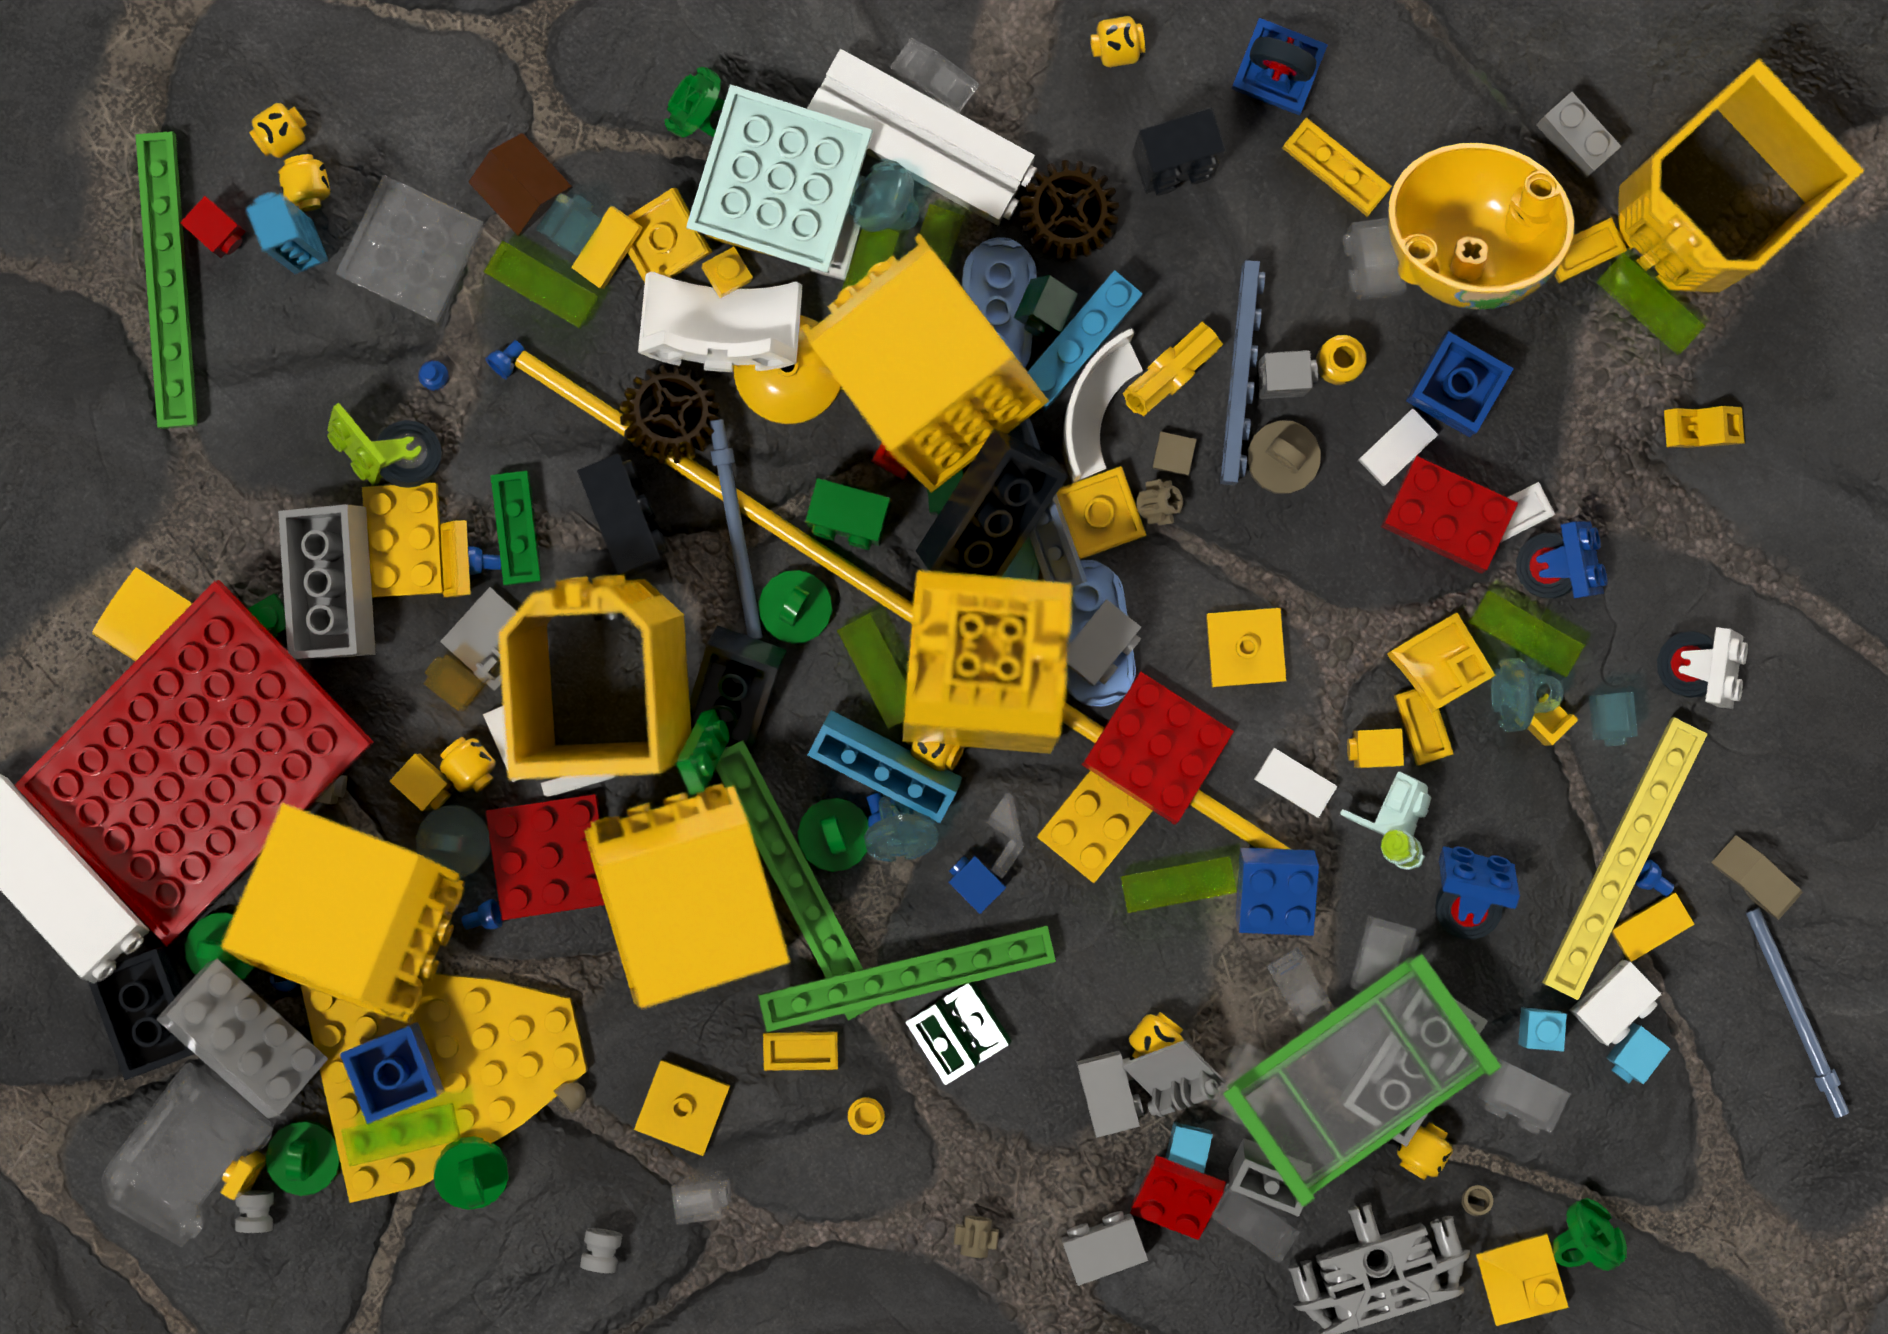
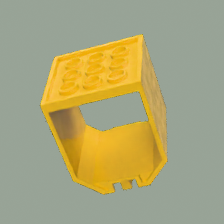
(1787, 141)
(923, 365)
(987, 662)
(528, 681)
(685, 895)
(345, 914)

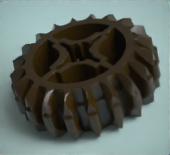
(1058, 198)
(645, 428)

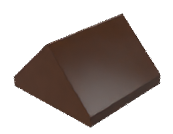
(518, 183)

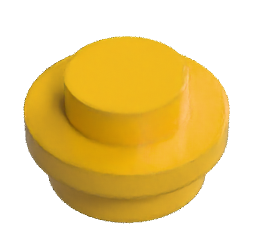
(866, 1116)

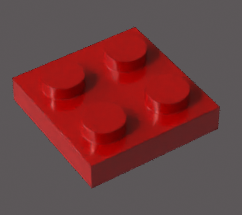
(1177, 1197)

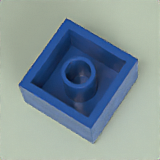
(1459, 384)
(1277, 891)
(392, 1072)

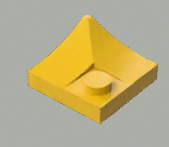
(1442, 662)
(1521, 1280)

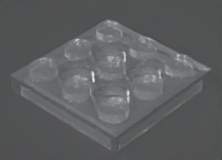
(410, 249)

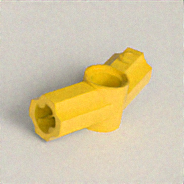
(1172, 369)

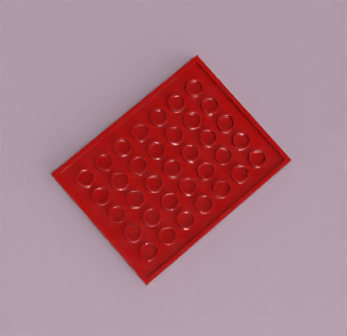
(190, 761)

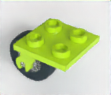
(402, 454)

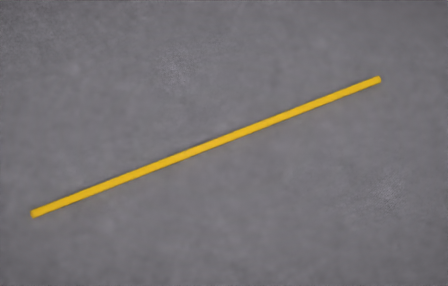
(846, 570)

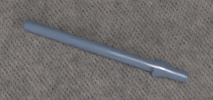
(722, 458)
(1825, 1077)

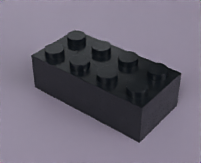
(992, 509)

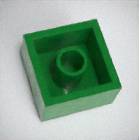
(847, 513)

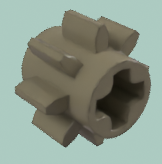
(1159, 502)
(976, 1236)

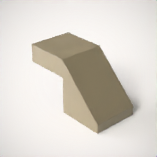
(1757, 877)

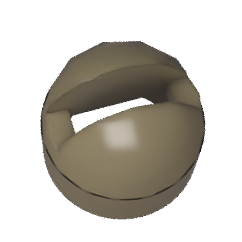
(571, 1095)
(1479, 1193)

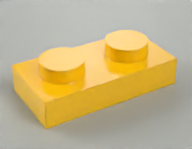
(242, 1174)

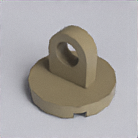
(1283, 457)

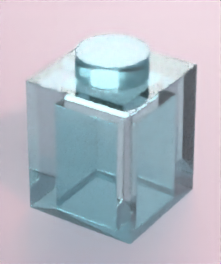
(569, 223)
(1613, 718)

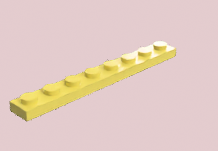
(1624, 858)

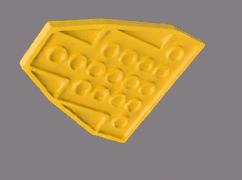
(493, 1048)

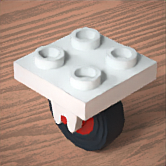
(1698, 665)

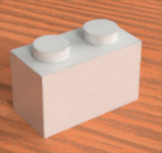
(1616, 1003)

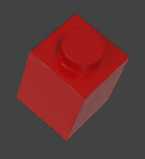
(213, 227)

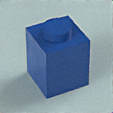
(975, 883)

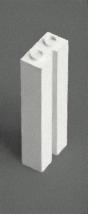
(927, 138)
(61, 891)

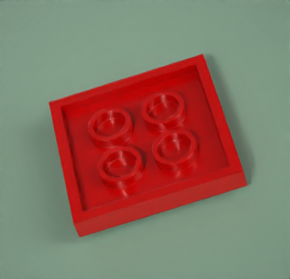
(1157, 748)
(544, 857)

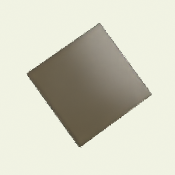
(1174, 453)

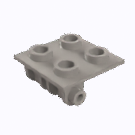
(477, 638)
(1174, 1078)

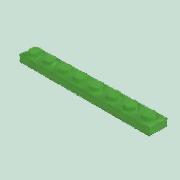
(166, 280)
(788, 866)
(906, 978)

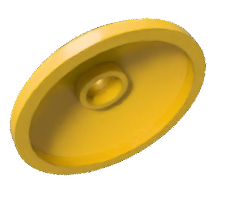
(789, 395)

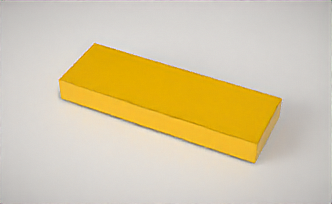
(1336, 167)

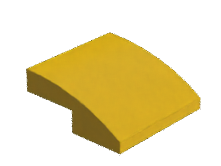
(139, 614)

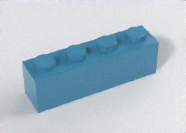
(286, 233)
(1084, 336)
(884, 766)

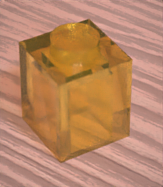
(453, 682)

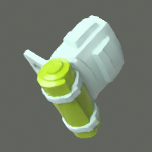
(1398, 819)

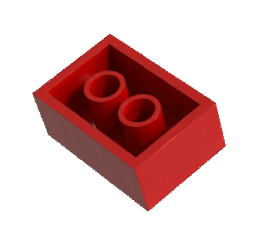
(1449, 514)

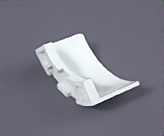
(738, 329)
(1096, 386)

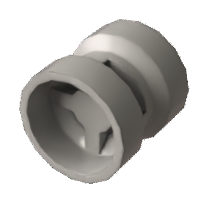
(254, 1212)
(601, 1250)

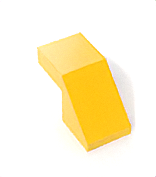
(1704, 427)

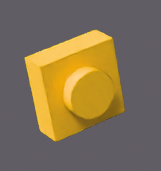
(727, 272)

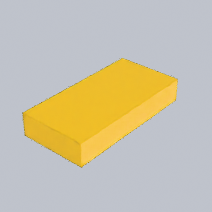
(607, 247)
(1591, 249)
(454, 558)
(1424, 729)
(1652, 927)
(800, 1050)

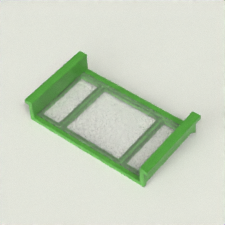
(1359, 1077)

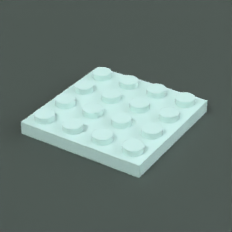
(779, 179)

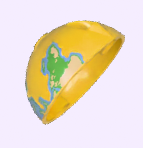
(1461, 228)

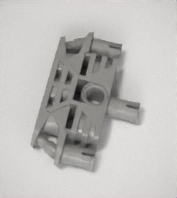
(1388, 1295)

